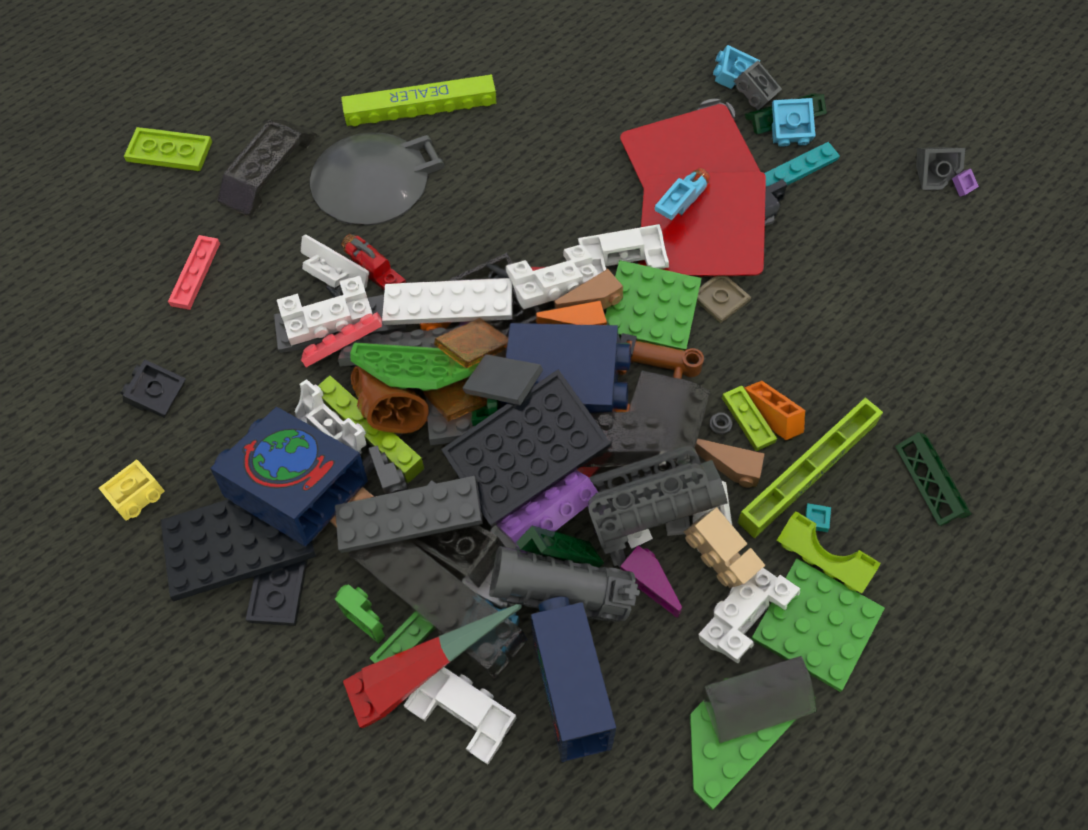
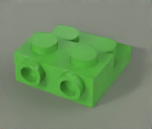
(358, 609)

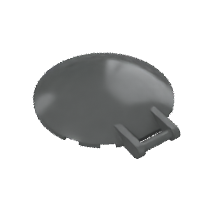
(372, 177)

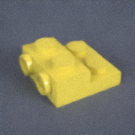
(132, 490)

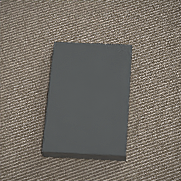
(502, 379)

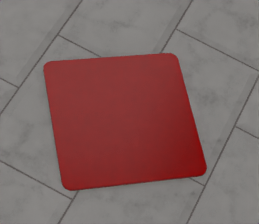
(689, 142)
(718, 231)

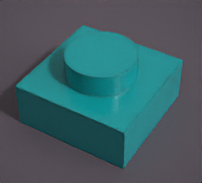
(819, 515)

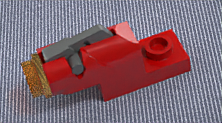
(371, 260)

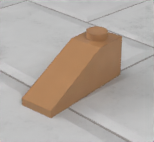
(600, 288)
(736, 463)

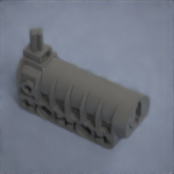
(652, 498)
(534, 579)

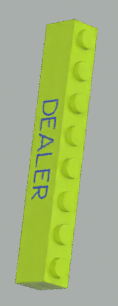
(419, 100)
(809, 468)

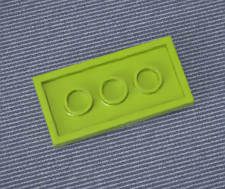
(168, 149)

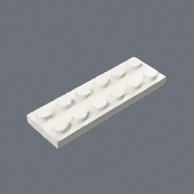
(447, 301)

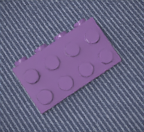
(551, 507)

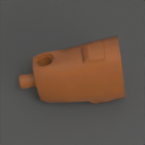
(387, 406)

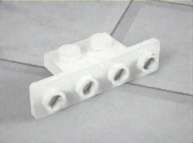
(328, 264)

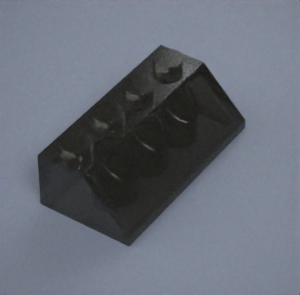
(760, 699)

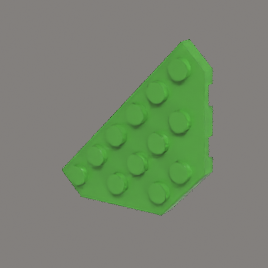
(409, 365)
(722, 765)

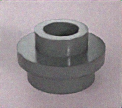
(720, 417)

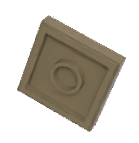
(721, 297)

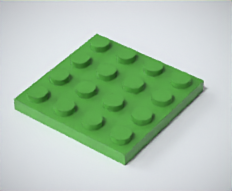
(654, 305)
(821, 624)

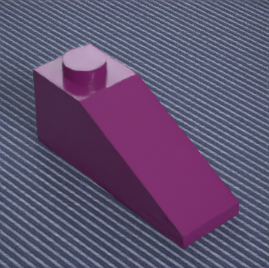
(652, 579)

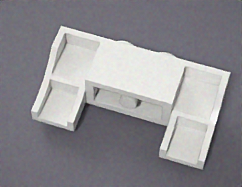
(627, 245)
(552, 281)
(325, 316)
(317, 414)
(741, 611)
(467, 704)

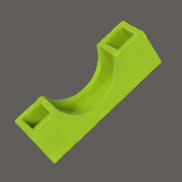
(853, 570)

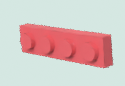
(194, 272)
(335, 342)

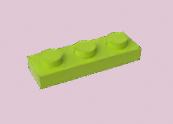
(749, 418)

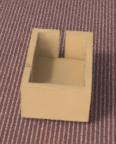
(720, 547)

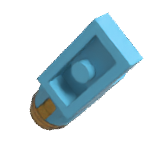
(682, 194)

